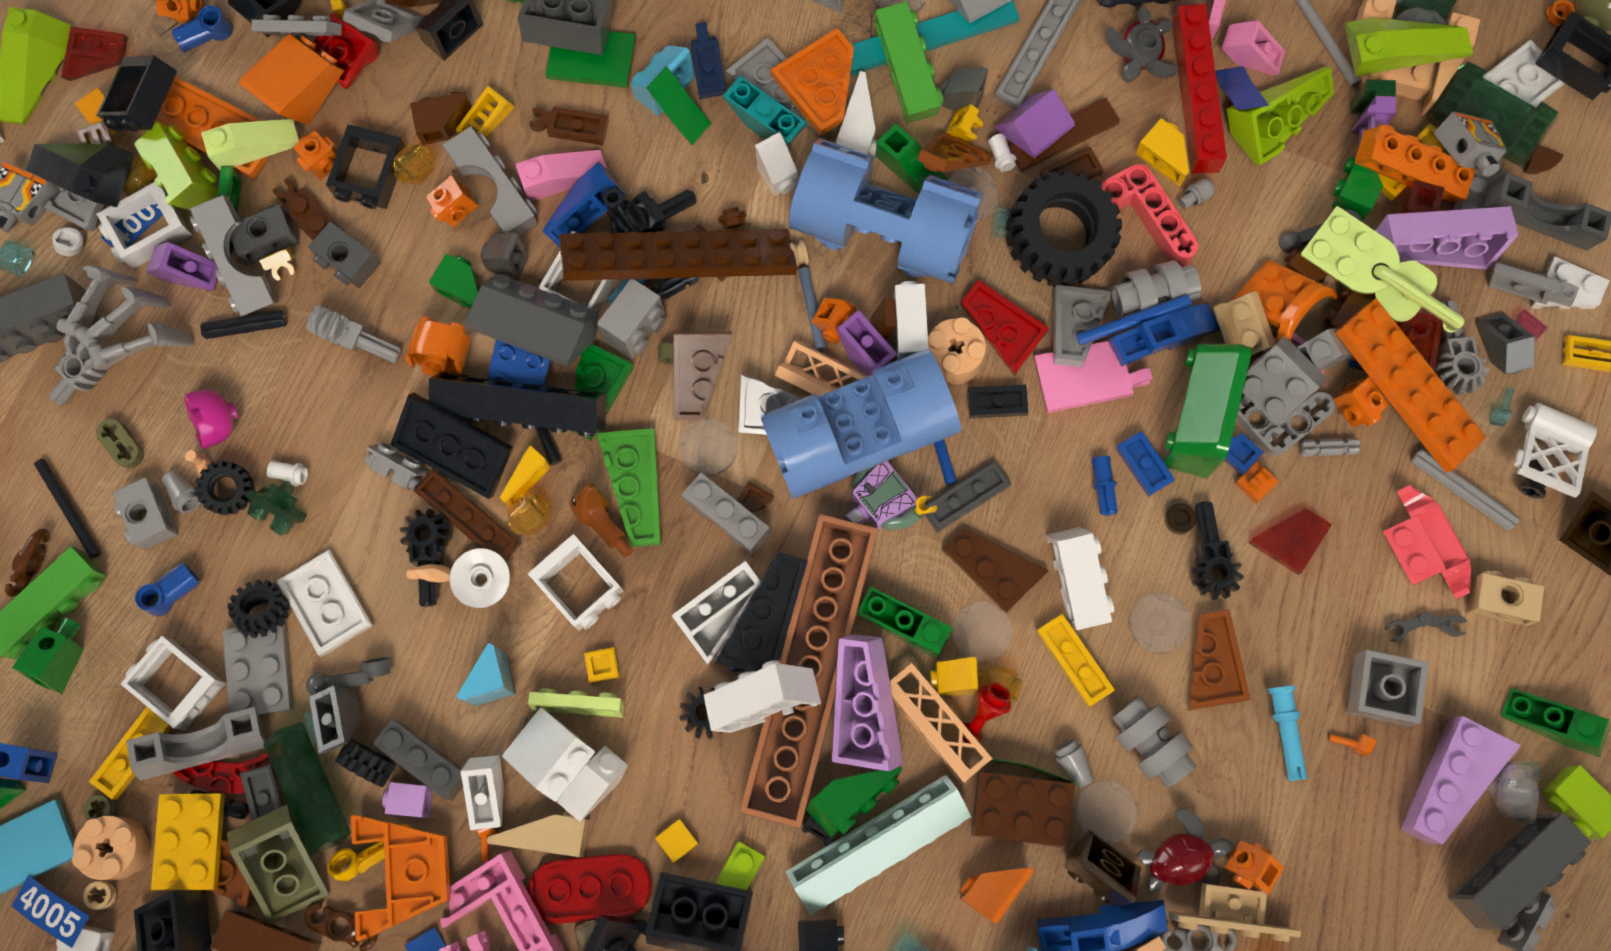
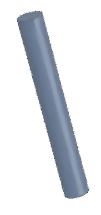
(811, 306)

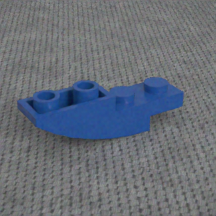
(1164, 333)
(1110, 931)

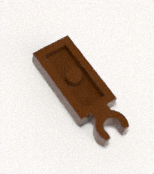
(571, 125)
(303, 210)

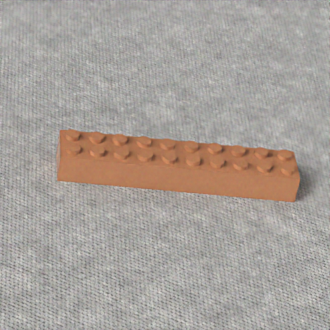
(822, 614)

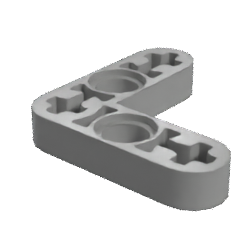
(1263, 434)

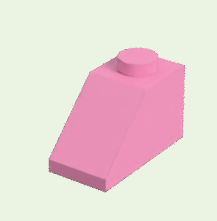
(1253, 47)

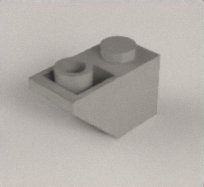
(1325, 350)

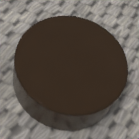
(1180, 518)

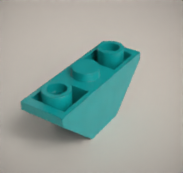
(762, 112)

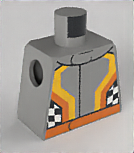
(1472, 142)
(22, 196)

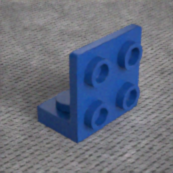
(517, 365)

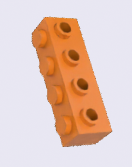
(1408, 160)

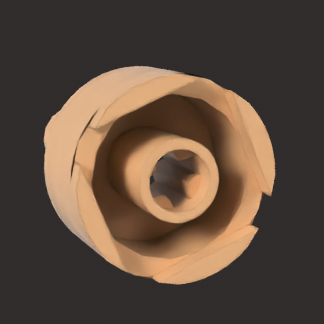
(961, 336)
(94, 848)

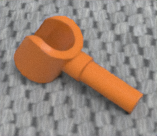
(1363, 746)
(483, 833)

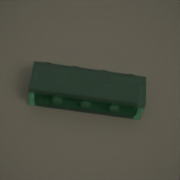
(306, 788)

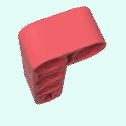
(1150, 190)

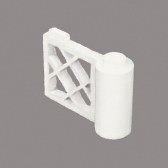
(1560, 434)

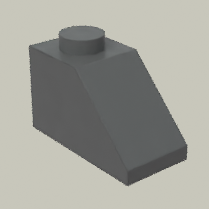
(964, 88)
(505, 255)
(1506, 343)
(335, 717)

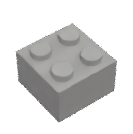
(632, 319)
(1282, 380)
(1387, 688)

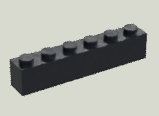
(520, 403)

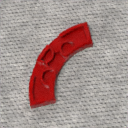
(221, 776)

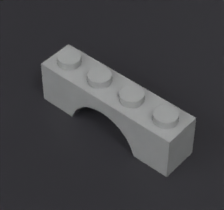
(471, 157)
(217, 222)
(167, 753)

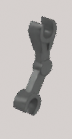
(1426, 619)

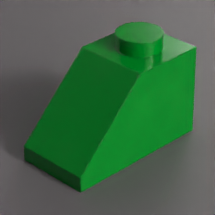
(456, 280)

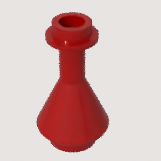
(991, 703)

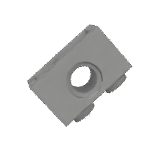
(156, 525)

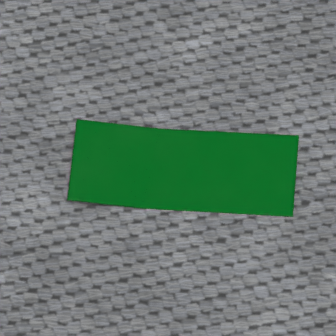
(678, 105)

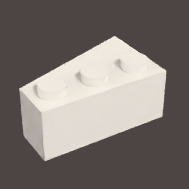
(759, 695)

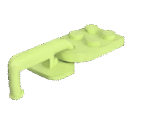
(1351, 249)

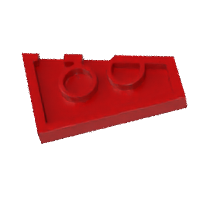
(1005, 326)

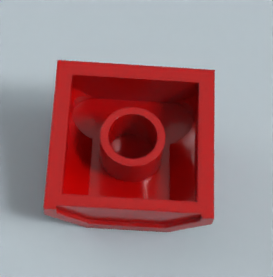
(351, 50)

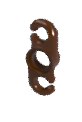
(27, 562)
(326, 926)

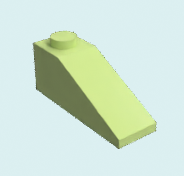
(248, 141)

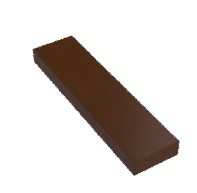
(1088, 123)
(466, 515)

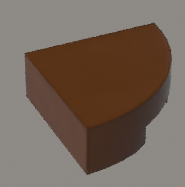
(1543, 160)
(754, 498)

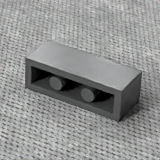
(420, 759)

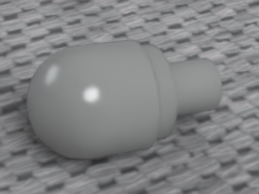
(1197, 193)

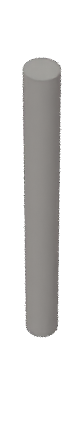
(1328, 41)

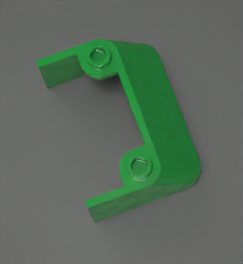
(1208, 408)

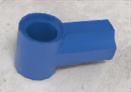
(203, 29)
(169, 588)

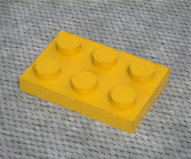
(188, 842)

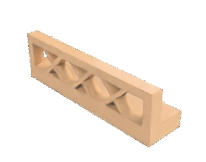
(814, 382)
(929, 733)

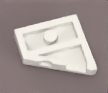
(1590, 285)

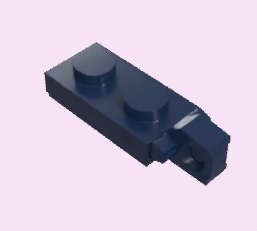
(707, 64)

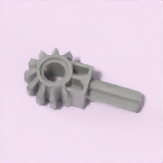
(348, 333)
(1461, 352)

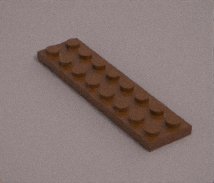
(676, 254)

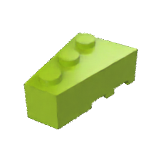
(176, 166)

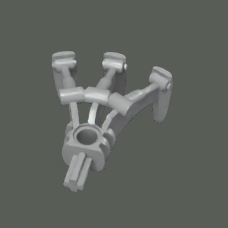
(85, 343)

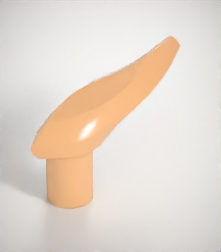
(200, 462)
(430, 573)

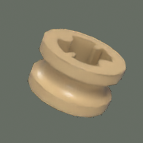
(800, 253)
(90, 892)

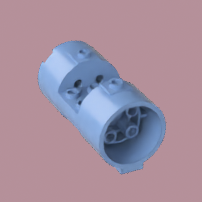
(838, 198)
(862, 423)

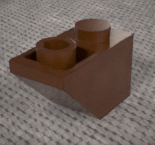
(439, 116)

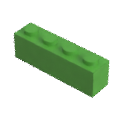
(907, 62)
(47, 600)

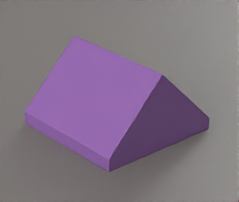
(1037, 123)

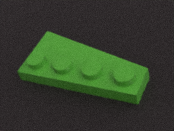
(634, 478)

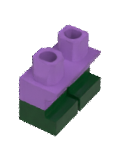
(1374, 104)

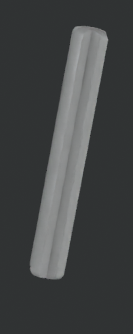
(1466, 490)

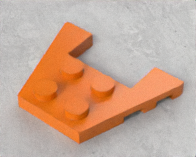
(413, 872)

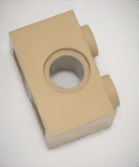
(1487, 601)

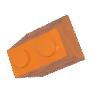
(293, 78)

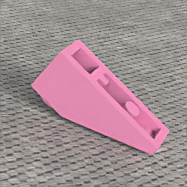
(555, 172)

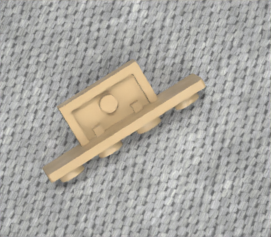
(1233, 908)

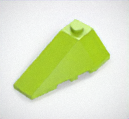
(1396, 44)
(29, 56)
(1266, 128)

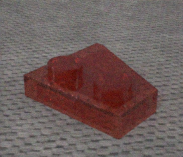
(92, 52)
(1293, 539)

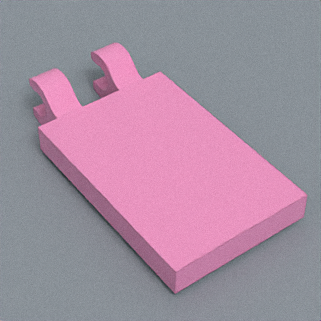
(1096, 382)

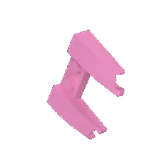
(502, 883)

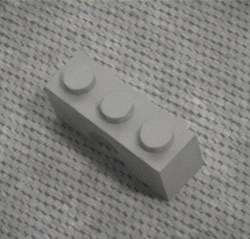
(727, 513)

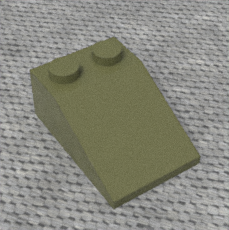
(276, 864)

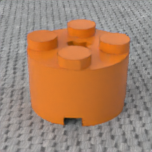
(438, 347)

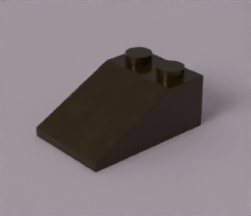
(1104, 869)

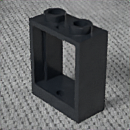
(1571, 71)
(136, 93)
(372, 141)

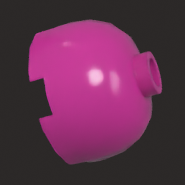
(210, 416)

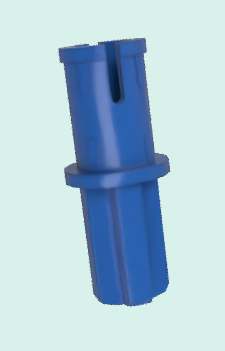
(1104, 485)

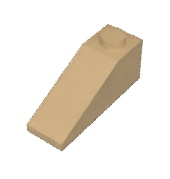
(551, 834)

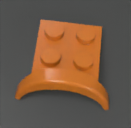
(1285, 295)

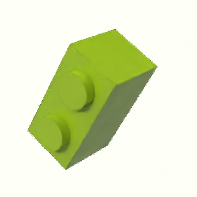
(1581, 801)

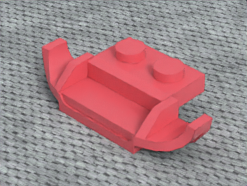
(1429, 544)

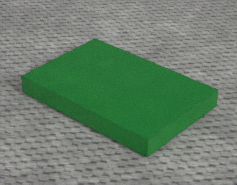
(608, 69)

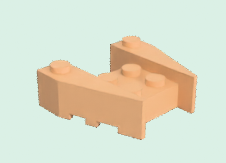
(1420, 81)

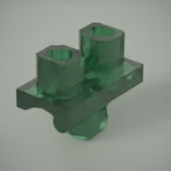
(279, 502)

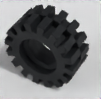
(206, 487)
(253, 596)
(365, 762)

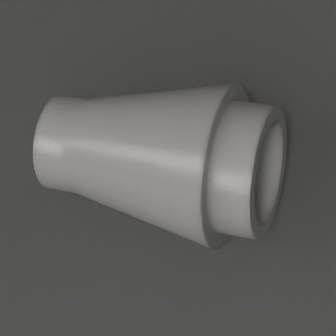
(180, 492)
(1074, 762)

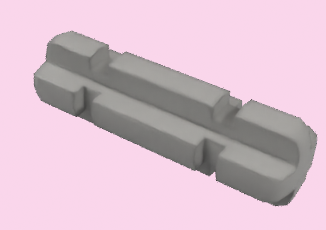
(1330, 447)

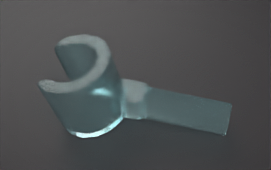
(1502, 415)

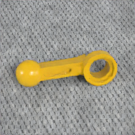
(359, 862)

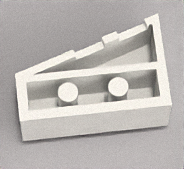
(1081, 577)
(715, 611)

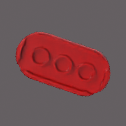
(590, 887)

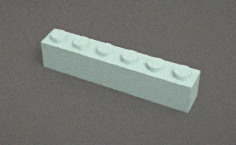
(878, 844)

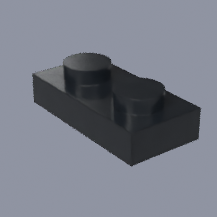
(997, 401)

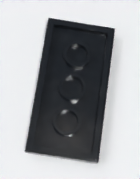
(451, 445)

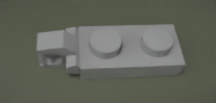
(1531, 285)

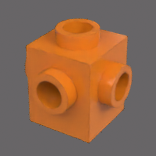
(179, 9)
(316, 154)
(451, 201)
(831, 315)
(1361, 402)
(1254, 867)

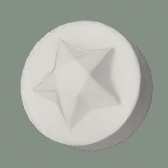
(67, 241)

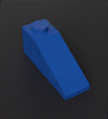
(582, 204)

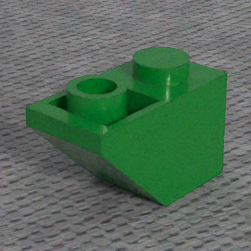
(1358, 189)

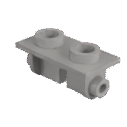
(386, 458)
(1523, 934)

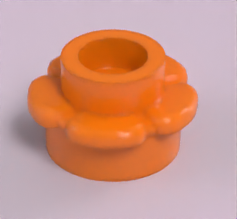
(1561, 7)

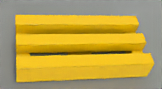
(1570, 351)

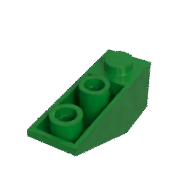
(900, 154)
(905, 622)
(1558, 722)
(847, 797)

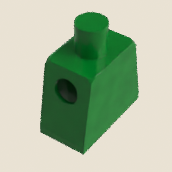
(51, 656)

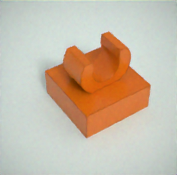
(1257, 482)

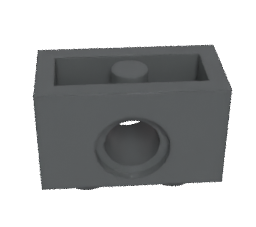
(279, 234)
(333, 243)

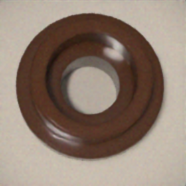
(732, 218)

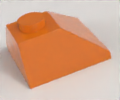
(994, 891)

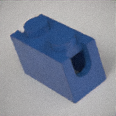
(15, 760)

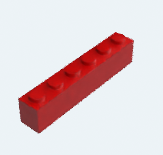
(1199, 89)

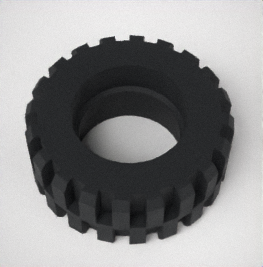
(1088, 204)

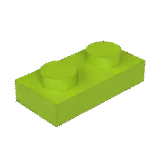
(741, 867)

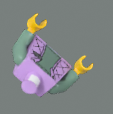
(885, 499)

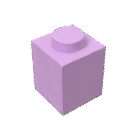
(407, 800)

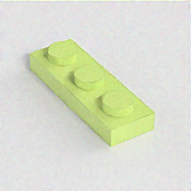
(576, 703)

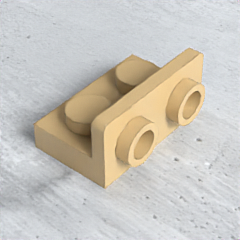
(1245, 323)

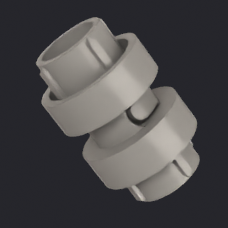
(1144, 290)
(1161, 751)

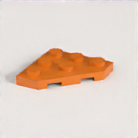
(818, 80)

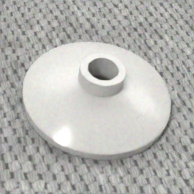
(465, 574)

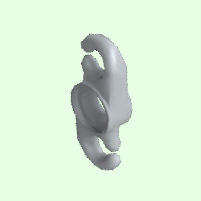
(1211, 939)

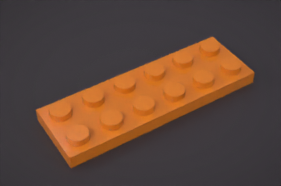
(199, 111)
(1410, 385)

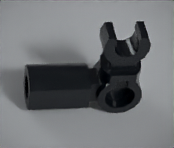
(615, 202)

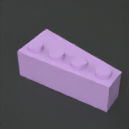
(1451, 237)
(864, 707)
(1456, 777)

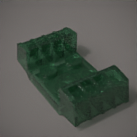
(1517, 122)

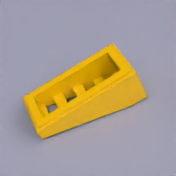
(484, 102)
(527, 474)

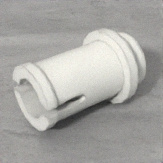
(1004, 159)
(294, 474)

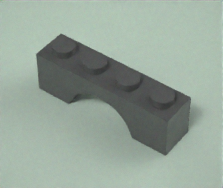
(1573, 224)

